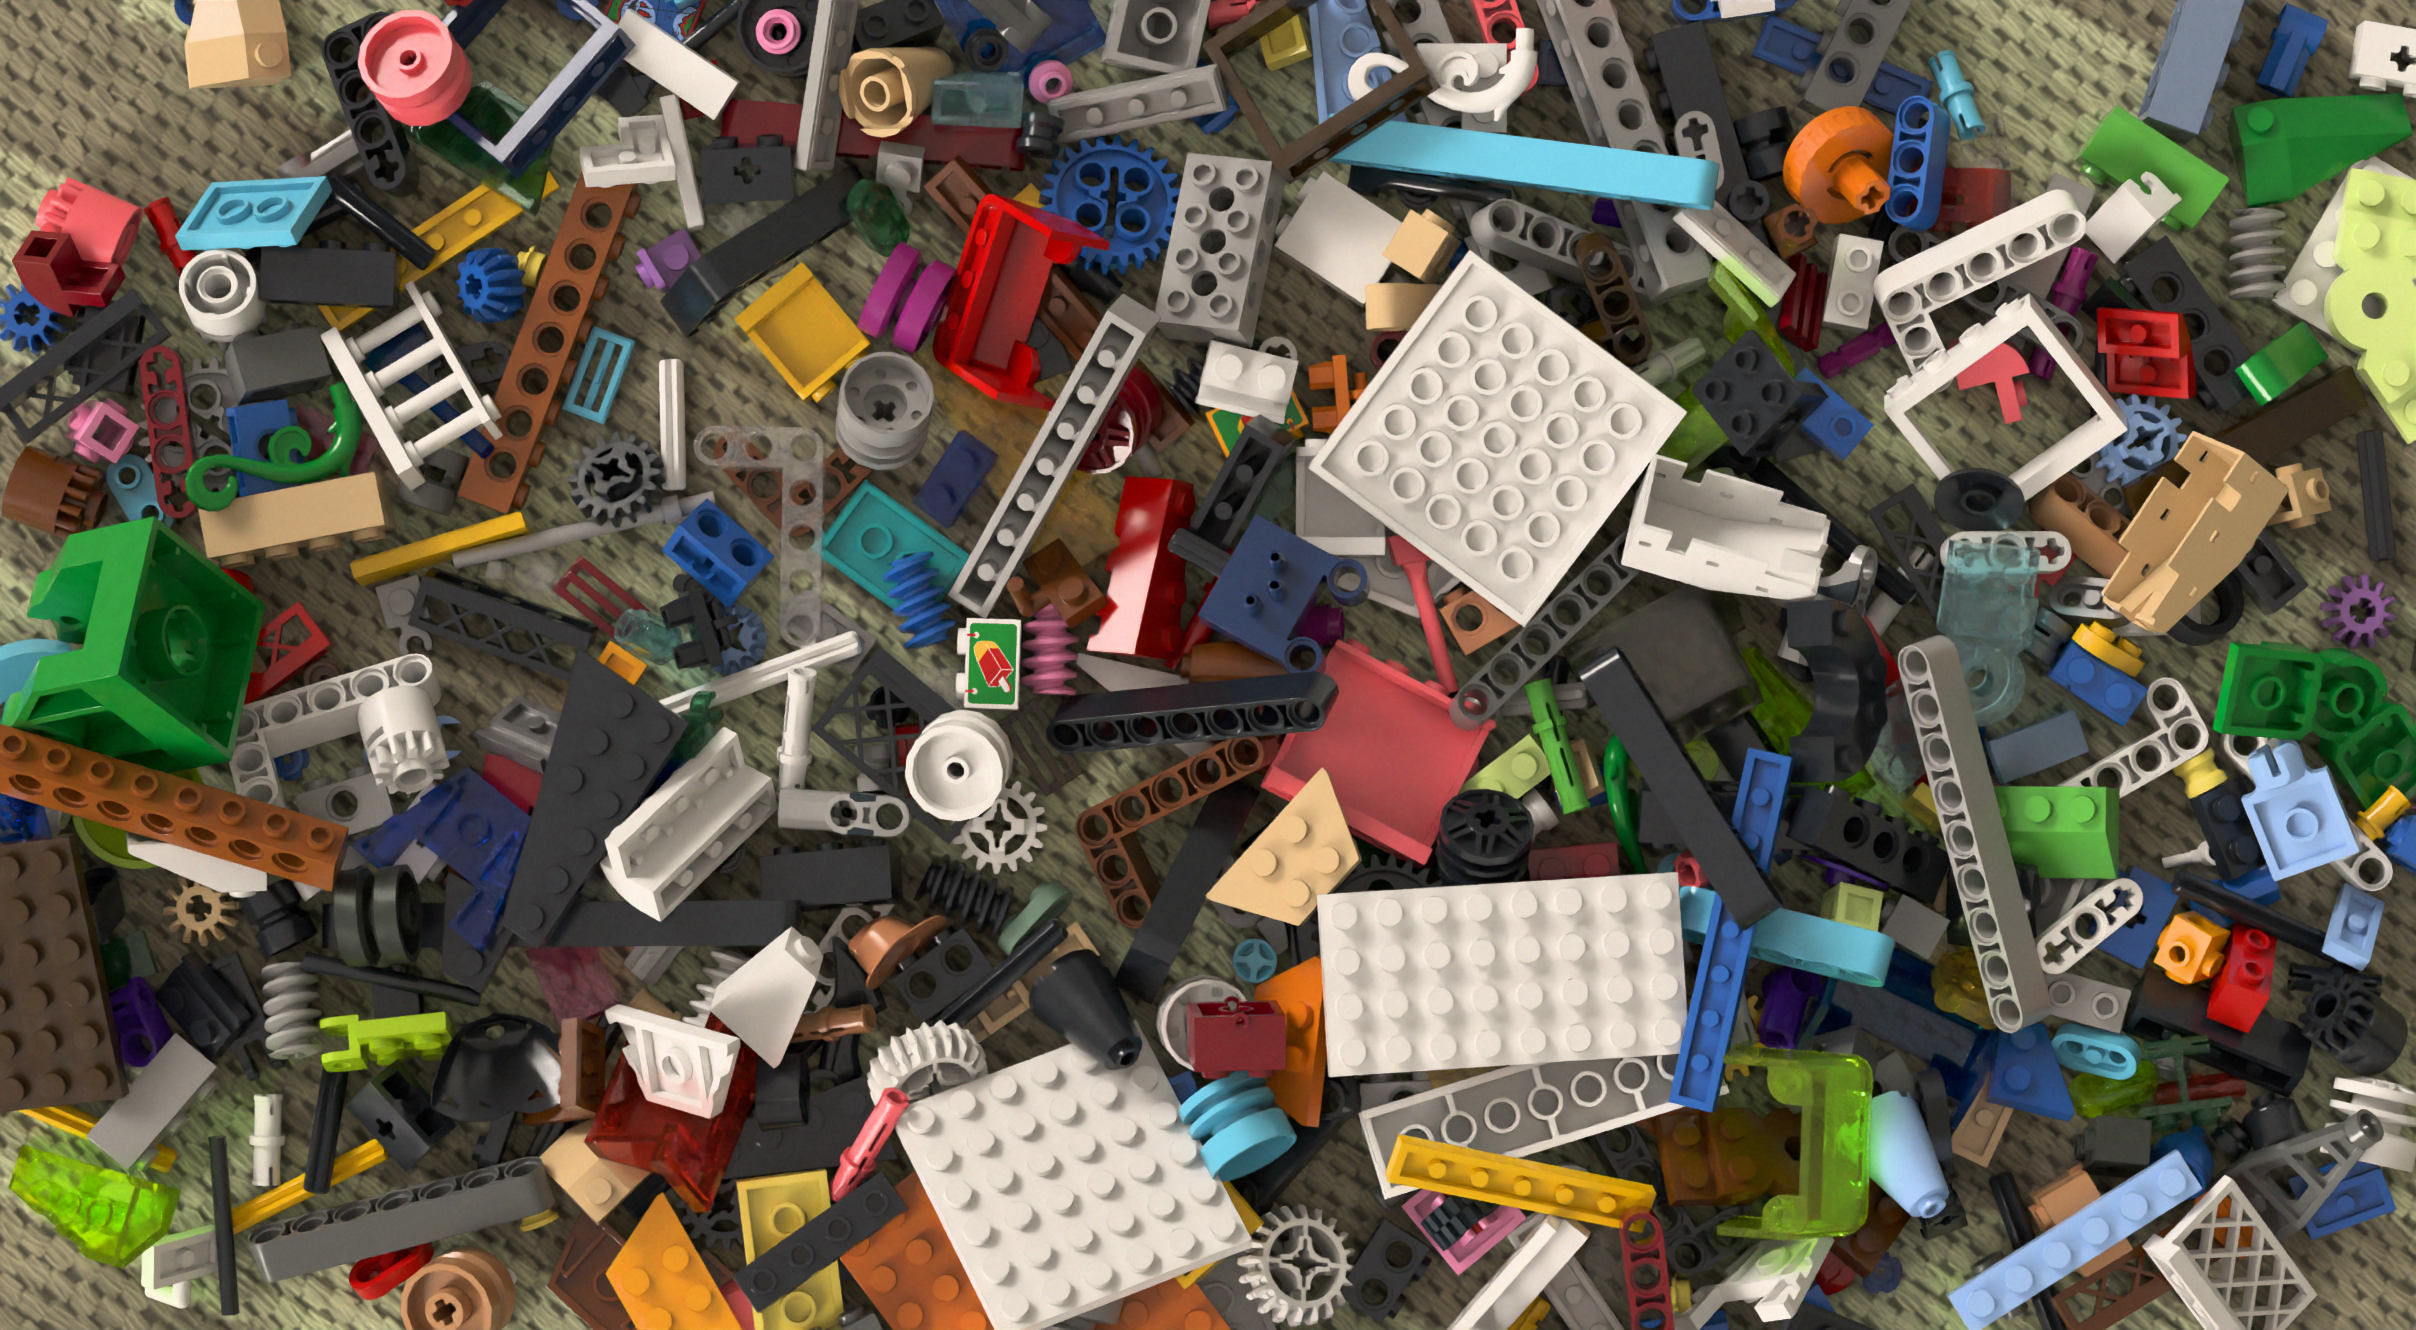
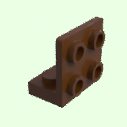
(581, 1074)

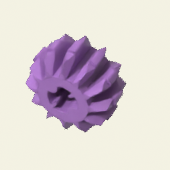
(2351, 596)

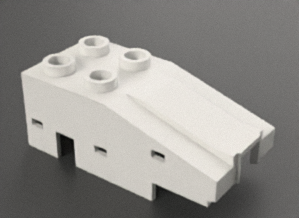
(1722, 538)

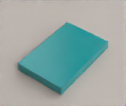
(880, 531)

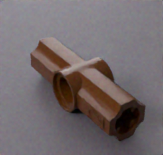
(1791, 230)

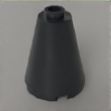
(1087, 1009)

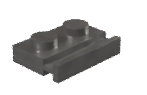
(522, 733)

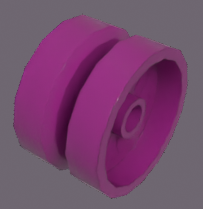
(903, 297)

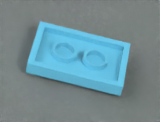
(254, 213)

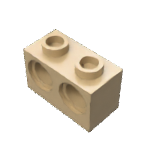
(1423, 245)

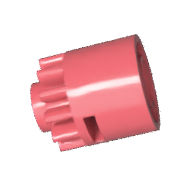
(97, 221)

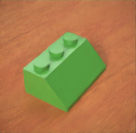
(2128, 147)
(2063, 829)

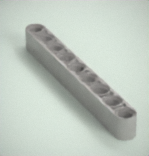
(1974, 833)

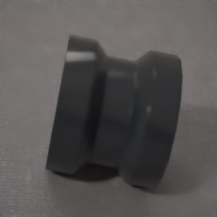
(1040, 135)

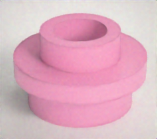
(768, 22)
(1042, 73)

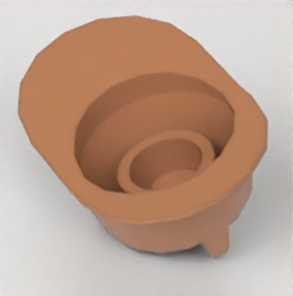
(888, 942)

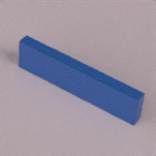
(1794, 50)

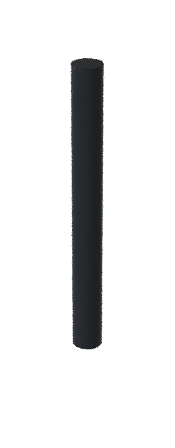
(392, 979)
(223, 1225)

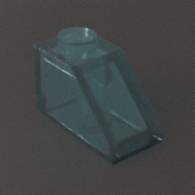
(978, 99)

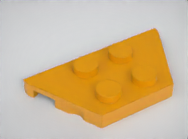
(665, 1278)

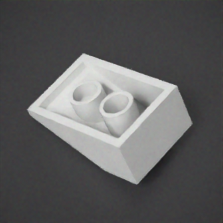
(199, 867)

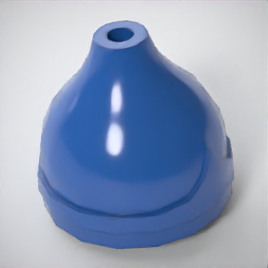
(2193, 1149)

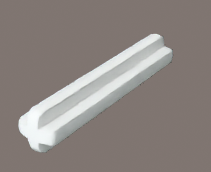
(672, 423)

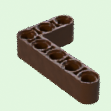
(1158, 803)

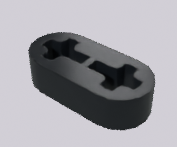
(470, 354)

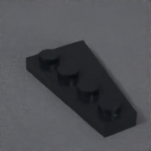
(833, 1125)

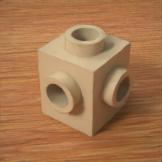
(2305, 498)

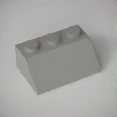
(1155, 35)

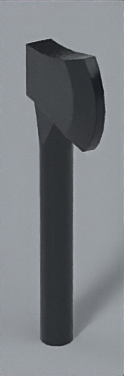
(630, 91)
(1371, 181)

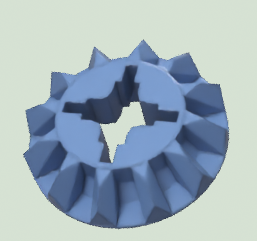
(752, 637)

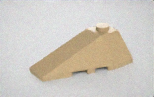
(237, 44)
(588, 1180)

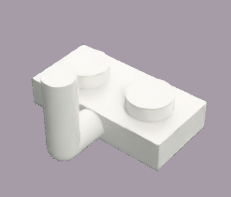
(176, 1261)

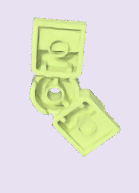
(2379, 260)

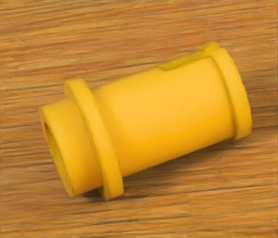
(2382, 813)

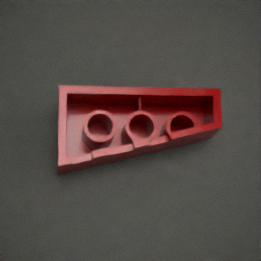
(1144, 575)

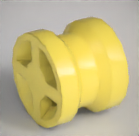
(2200, 773)

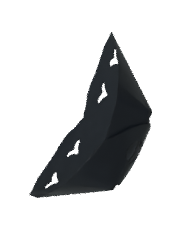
(498, 1070)

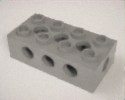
(1204, 227)

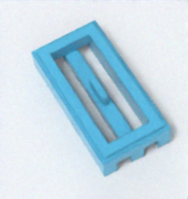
(586, 410)

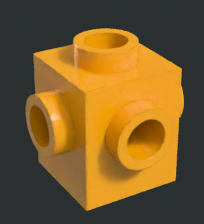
(2191, 948)

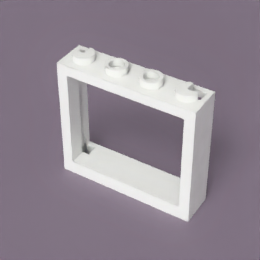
(1976, 343)

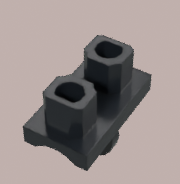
(703, 648)

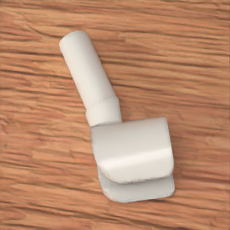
(2194, 856)

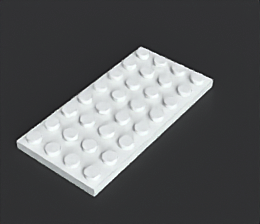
(1502, 974)

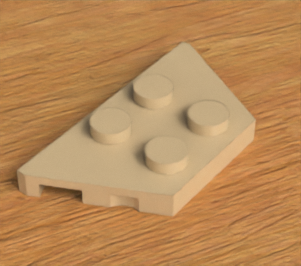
(1294, 858)

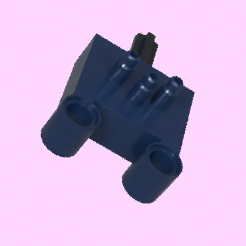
(1268, 588)

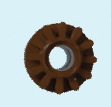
(54, 494)

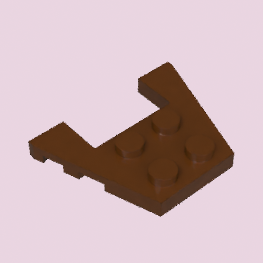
(581, 1277)

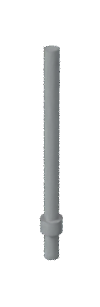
(669, 509)

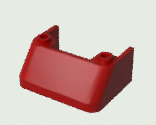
(999, 293)

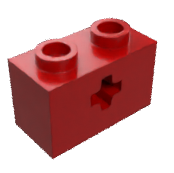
(2244, 978)

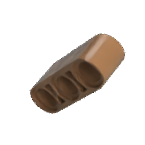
(2085, 520)

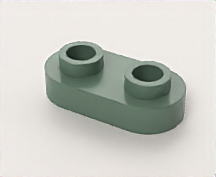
(1045, 903)

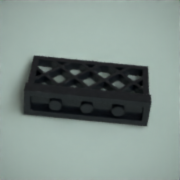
(914, 695)

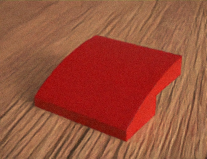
(2146, 352)

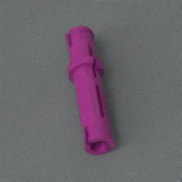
(2067, 296)

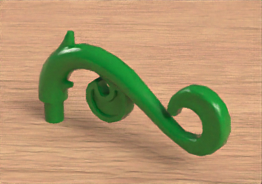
(281, 469)
(1622, 802)

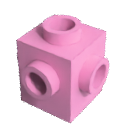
(115, 434)

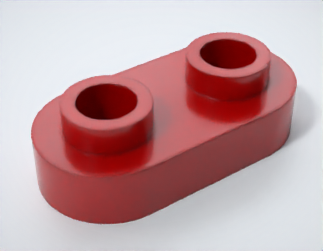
(382, 1273)

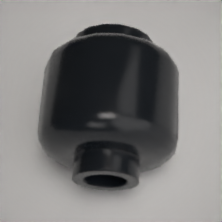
(2273, 1121)

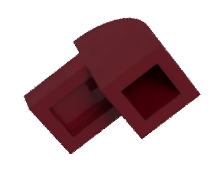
(60, 278)

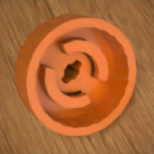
(1854, 182)

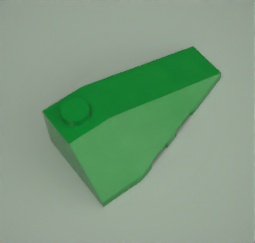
(2302, 141)

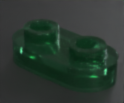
(879, 225)

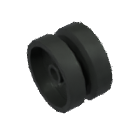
(378, 915)

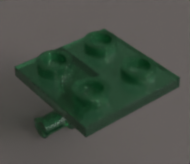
(2201, 1112)

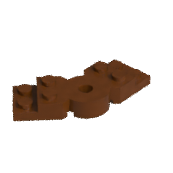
(1739, 1156)

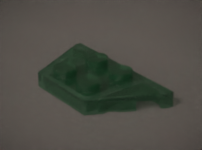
(495, 115)

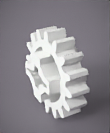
(1027, 827)

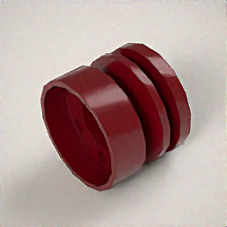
(1126, 426)

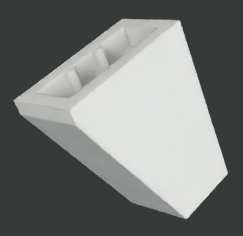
(769, 994)

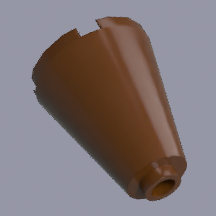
(1228, 661)

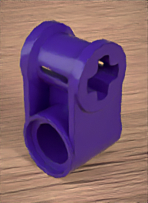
(136, 1019)

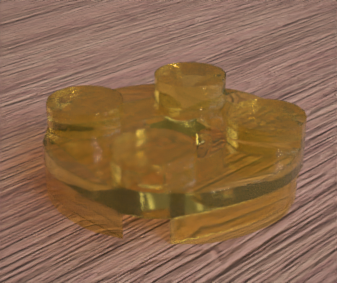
(1954, 989)

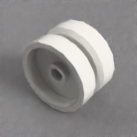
(942, 785)

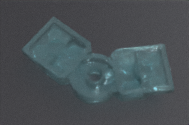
(1990, 619)

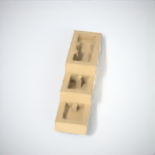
(1016, 997)

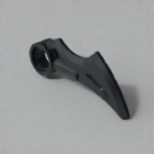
(840, 1058)

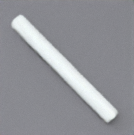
(770, 672)

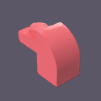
(1999, 367)

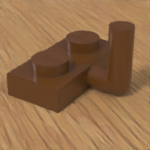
(1060, 584)

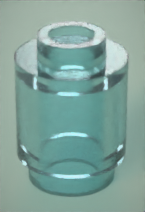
(647, 636)

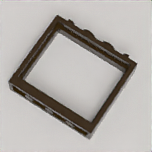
(1345, 126)

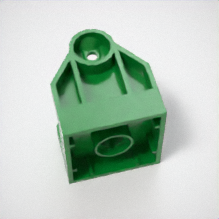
(159, 655)

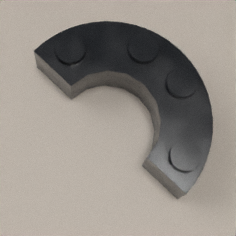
(1847, 687)

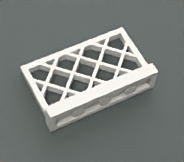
(2200, 1292)

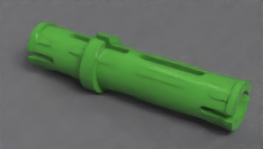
(1556, 745)

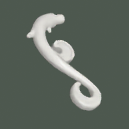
(1497, 98)

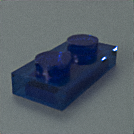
(955, 478)

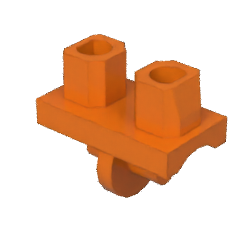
(1334, 376)

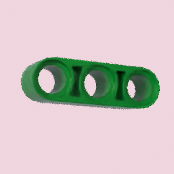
(2281, 363)

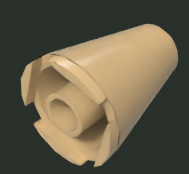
(890, 86)

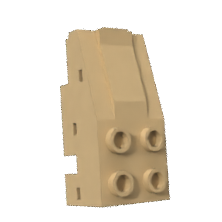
(2198, 540)

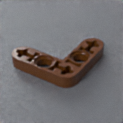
(773, 506)

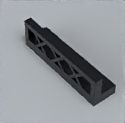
(69, 352)
(1929, 534)
(506, 608)

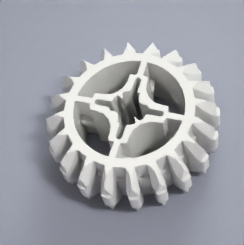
(927, 1062)
(1291, 1301)

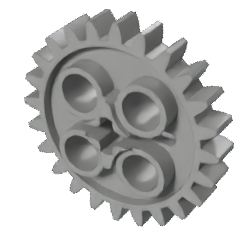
(167, 412)

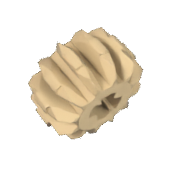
(193, 921)

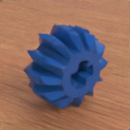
(491, 285)
(25, 332)

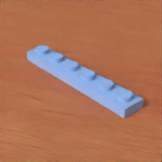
(2074, 1241)

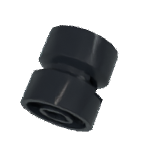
(1766, 142)
(278, 917)

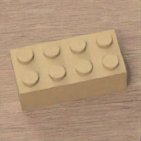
(297, 518)

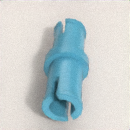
(1957, 95)

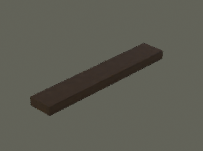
(2270, 429)

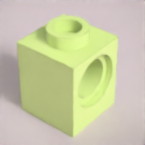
(1852, 906)

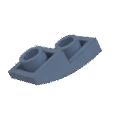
(2036, 746)

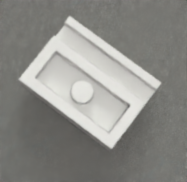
(1246, 381)

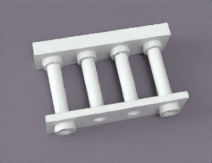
(370, 386)

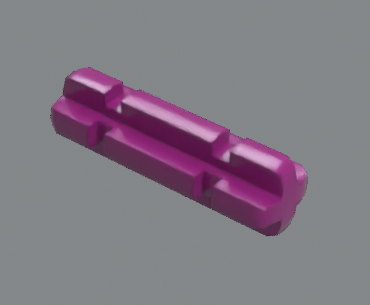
(1856, 351)

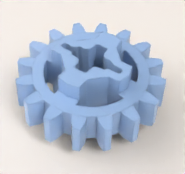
(2145, 457)

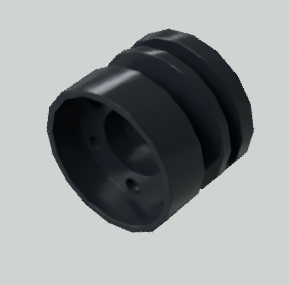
(789, 65)
(1483, 839)

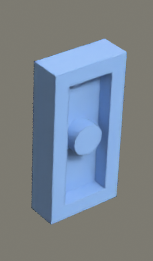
(2353, 927)

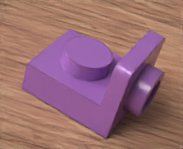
(667, 260)

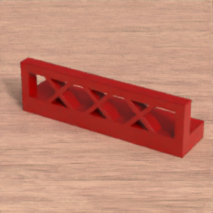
(292, 663)

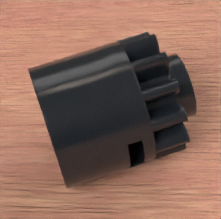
(2354, 1026)

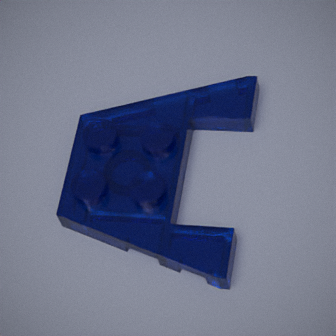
(473, 833)

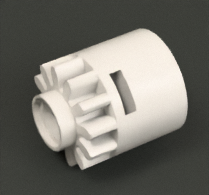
(221, 296)
(402, 739)

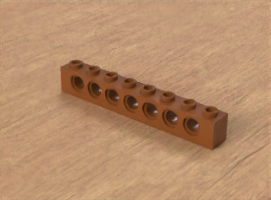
(528, 356)
(171, 809)

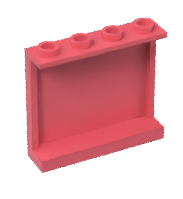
(1387, 751)

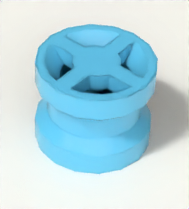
(1250, 961)

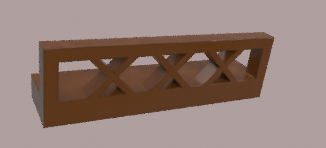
(2121, 1306)

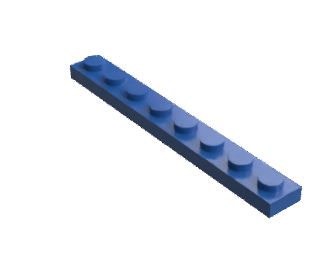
(1726, 944)

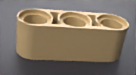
(1396, 305)

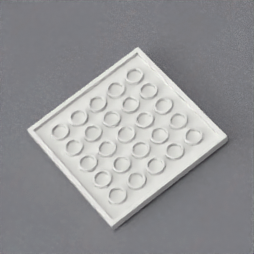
(1497, 438)
(1068, 1184)

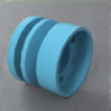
(1237, 1125)

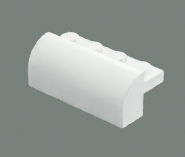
(688, 827)

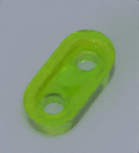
(2102, 1095)

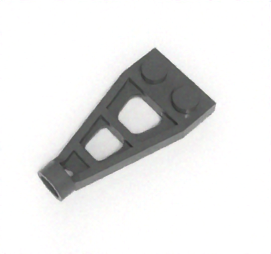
(2281, 1214)

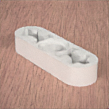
(2036, 540)
(2104, 896)

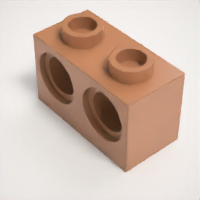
(1493, 620)

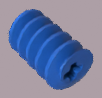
(919, 601)

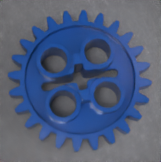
(1150, 209)

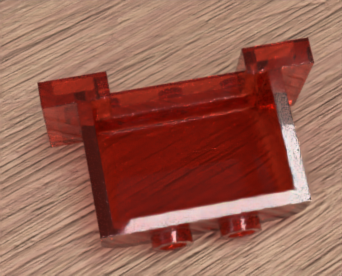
(672, 1142)

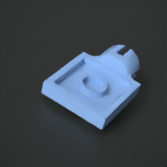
(2296, 812)

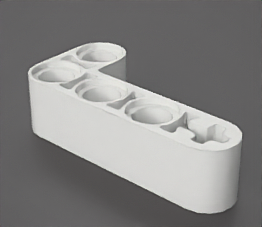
(2160, 740)

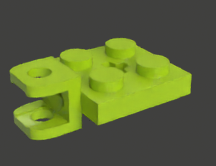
(386, 1039)

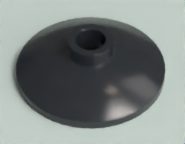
(1979, 500)

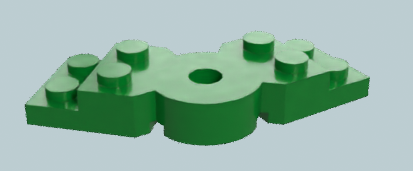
(2294, 691)

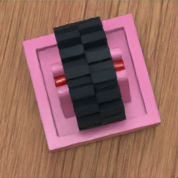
(1461, 1226)

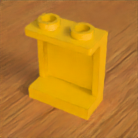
(804, 333)

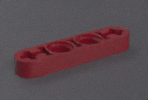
(164, 433)

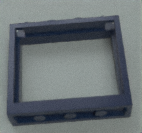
(562, 96)

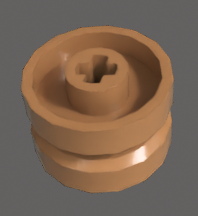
(459, 1292)

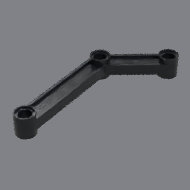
(1276, 1176)

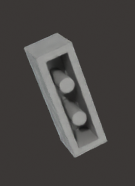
(155, 1105)

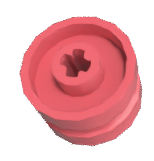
(415, 67)

